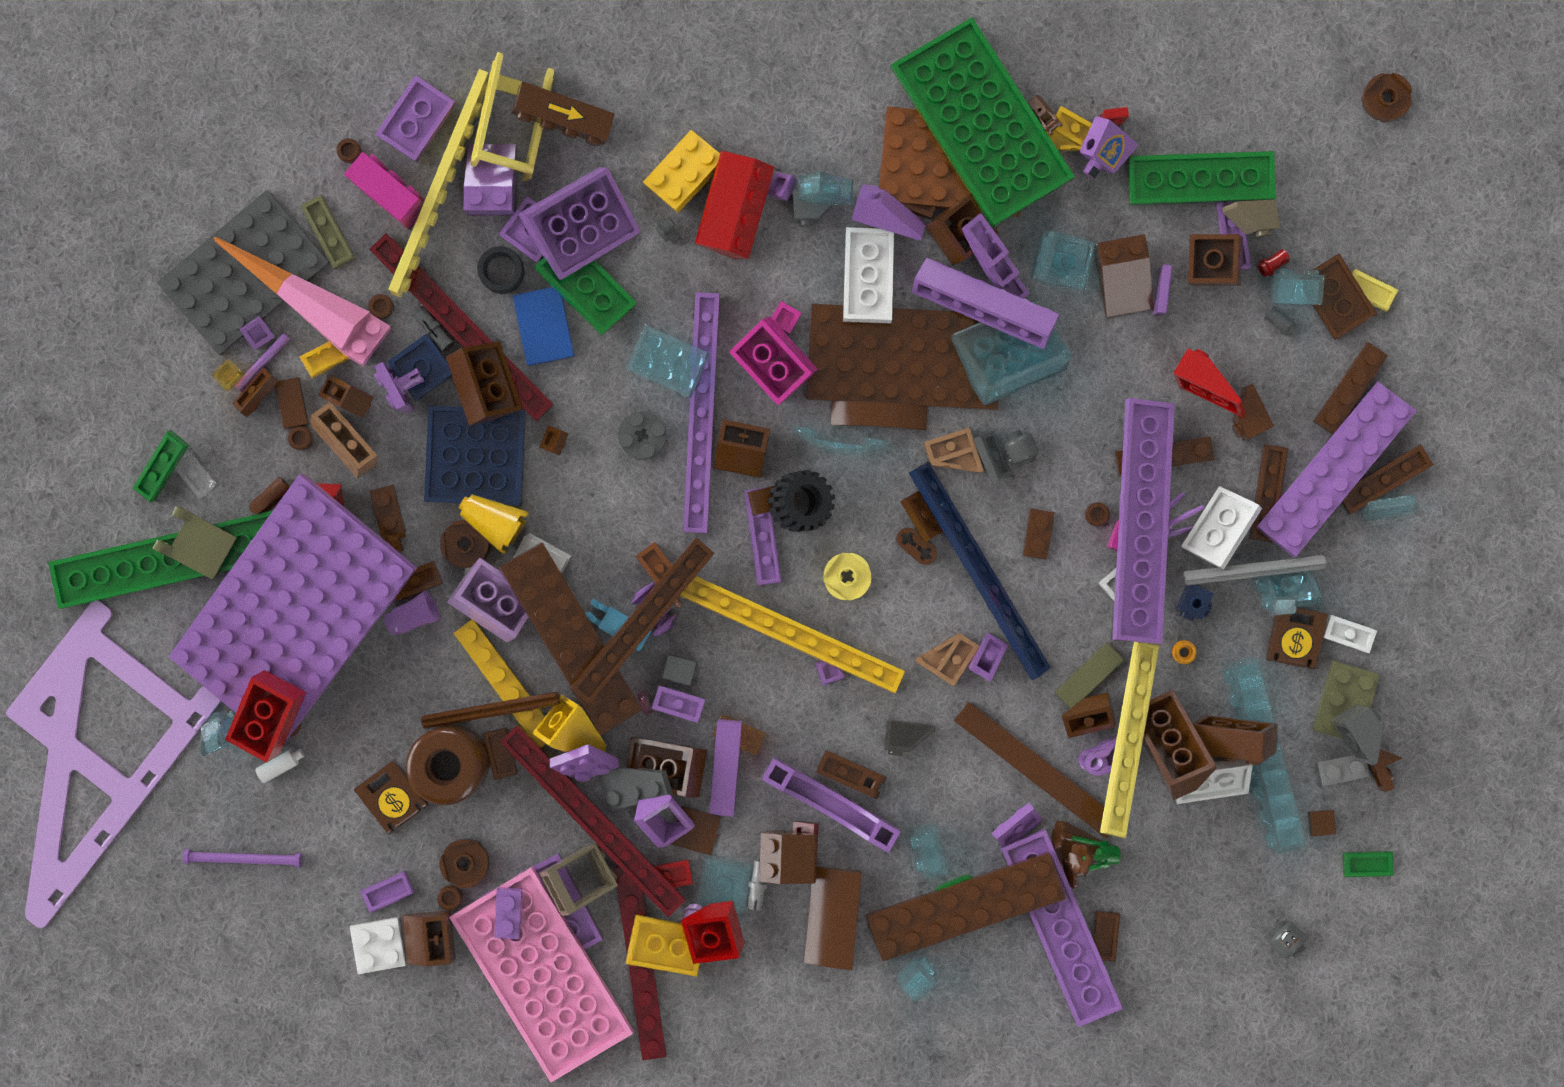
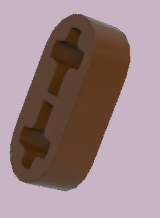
(912, 551)

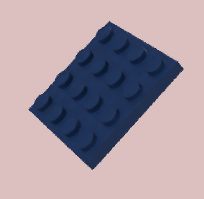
(474, 458)

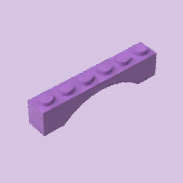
(831, 803)

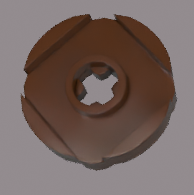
(1385, 83)
(456, 555)
(457, 874)

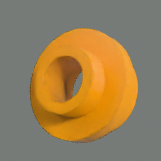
(1191, 652)

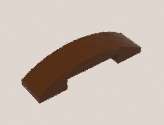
(879, 415)

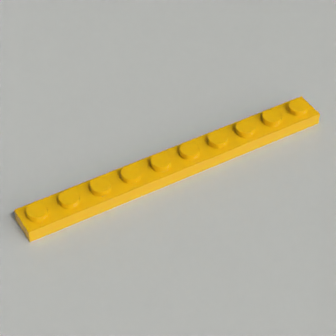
(793, 634)

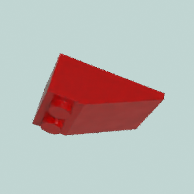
(1202, 378)

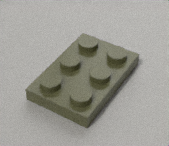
(1343, 689)

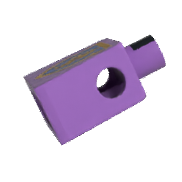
(1105, 147)

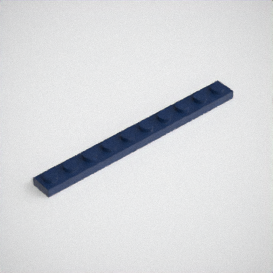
(980, 570)

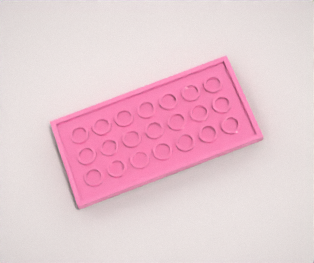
(544, 979)

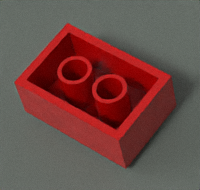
(265, 716)

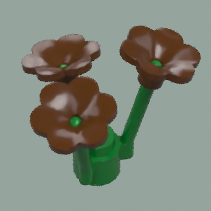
(1080, 857)

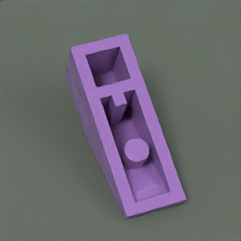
(885, 212)

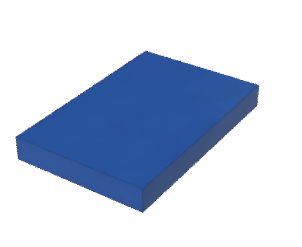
(543, 326)

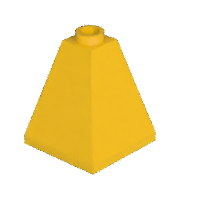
(568, 728)

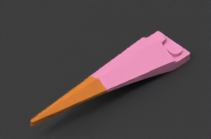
(341, 322)

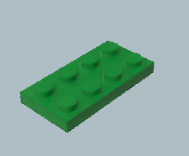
(591, 294)

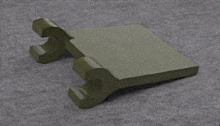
(198, 544)

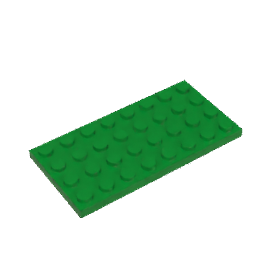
(982, 122)

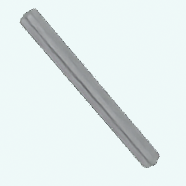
(1254, 570)

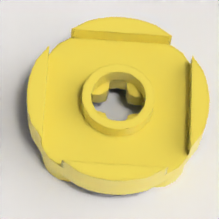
(847, 590)

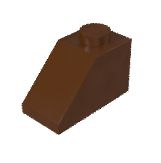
(346, 396)
(1256, 418)
(1089, 716)

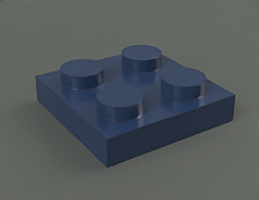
(429, 361)

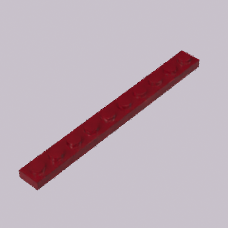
(457, 322)
(593, 821)

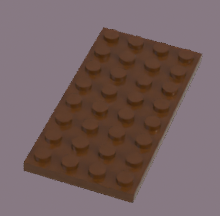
(892, 361)

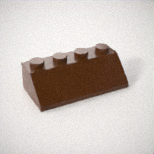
(1176, 746)

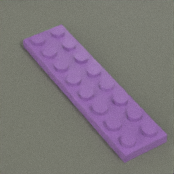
(1336, 469)
(1068, 941)

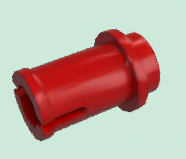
(1269, 265)

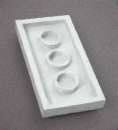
(868, 275)

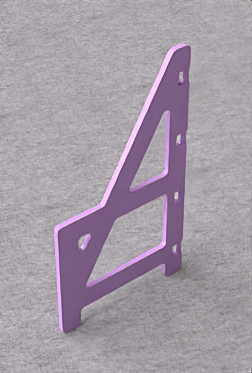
(64, 679)

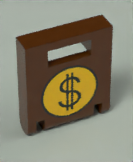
(1297, 641)
(394, 800)

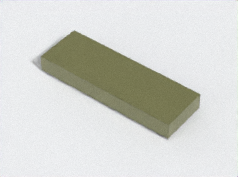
(328, 232)
(1089, 675)

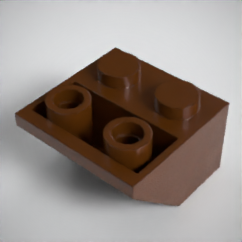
(741, 448)
(429, 938)

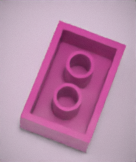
(386, 189)
(773, 360)

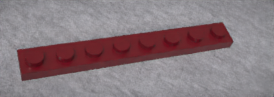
(642, 978)

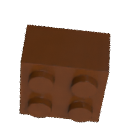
(1215, 259)

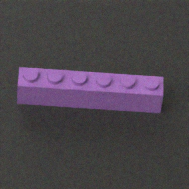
(985, 303)

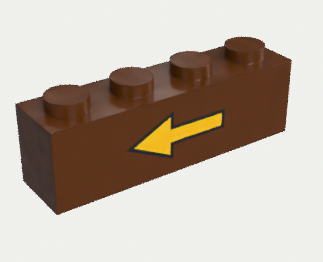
(563, 114)

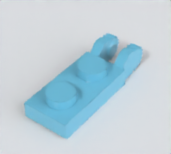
(612, 620)

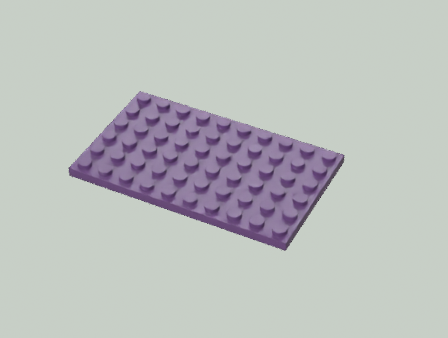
(294, 600)

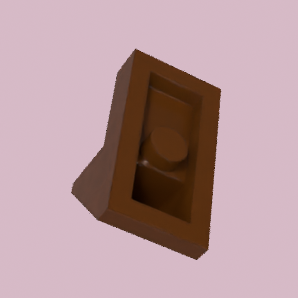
(1381, 774)

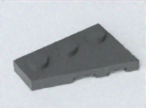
(627, 786)

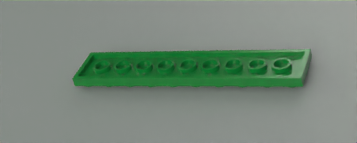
(137, 566)

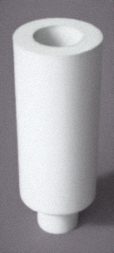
(279, 765)

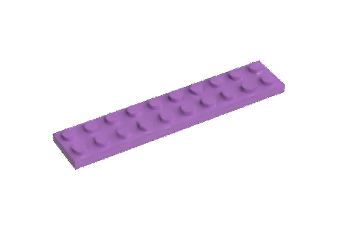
(1143, 521)

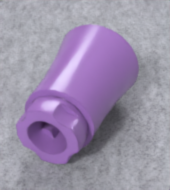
(412, 614)

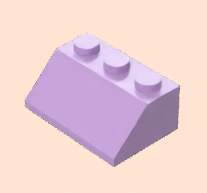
(489, 601)

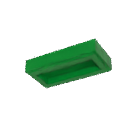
(1368, 864)

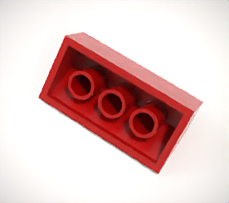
(734, 205)

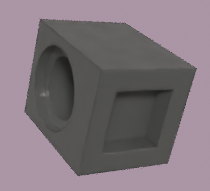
(681, 670)

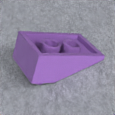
(490, 187)

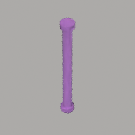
(189, 856)

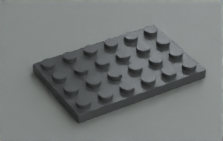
(222, 293)

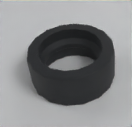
(495, 252)

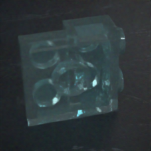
(1287, 591)

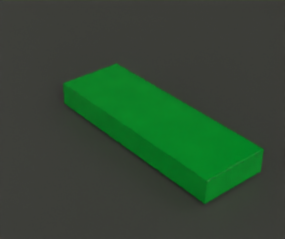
(161, 466)

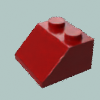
(714, 933)

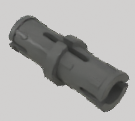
(432, 328)

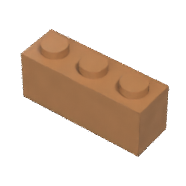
(343, 440)

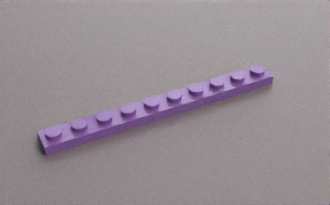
(701, 416)

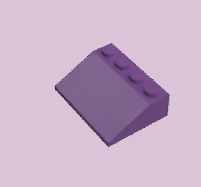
(580, 222)

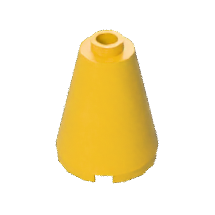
(493, 520)

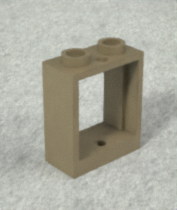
(558, 890)

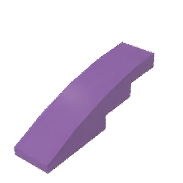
(993, 257)

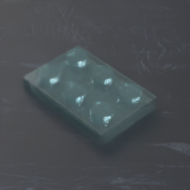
(667, 361)

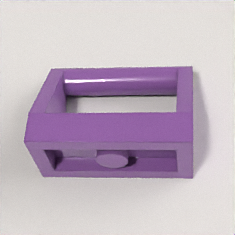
(655, 826)

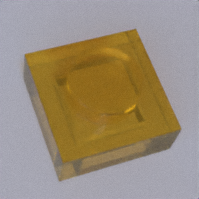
(228, 375)

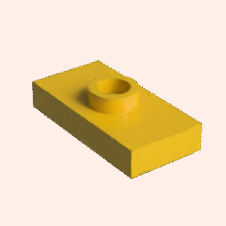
(322, 359)

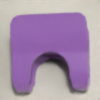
(1103, 752)

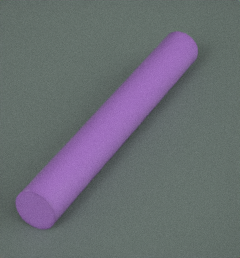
(262, 362)

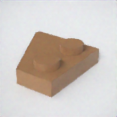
(954, 452)
(949, 658)

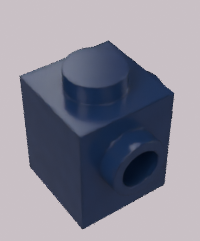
(1194, 603)

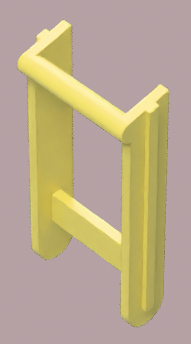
(510, 86)

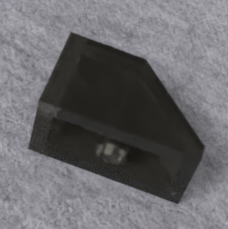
(904, 735)

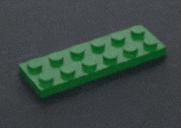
(1201, 178)

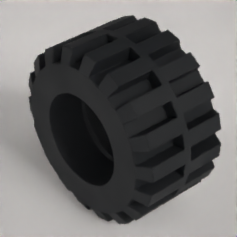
(819, 501)

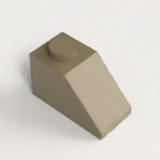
(1254, 216)

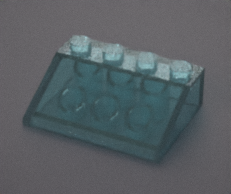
(1004, 364)

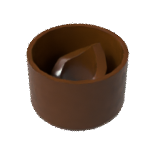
(471, 755)

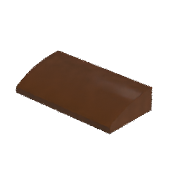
(833, 918)

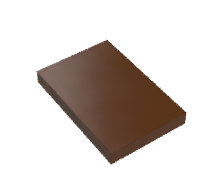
(1343, 299)

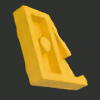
(1072, 133)

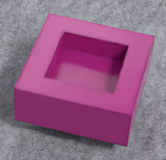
(786, 317)

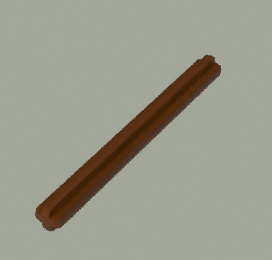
(490, 710)

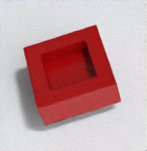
(1116, 115)

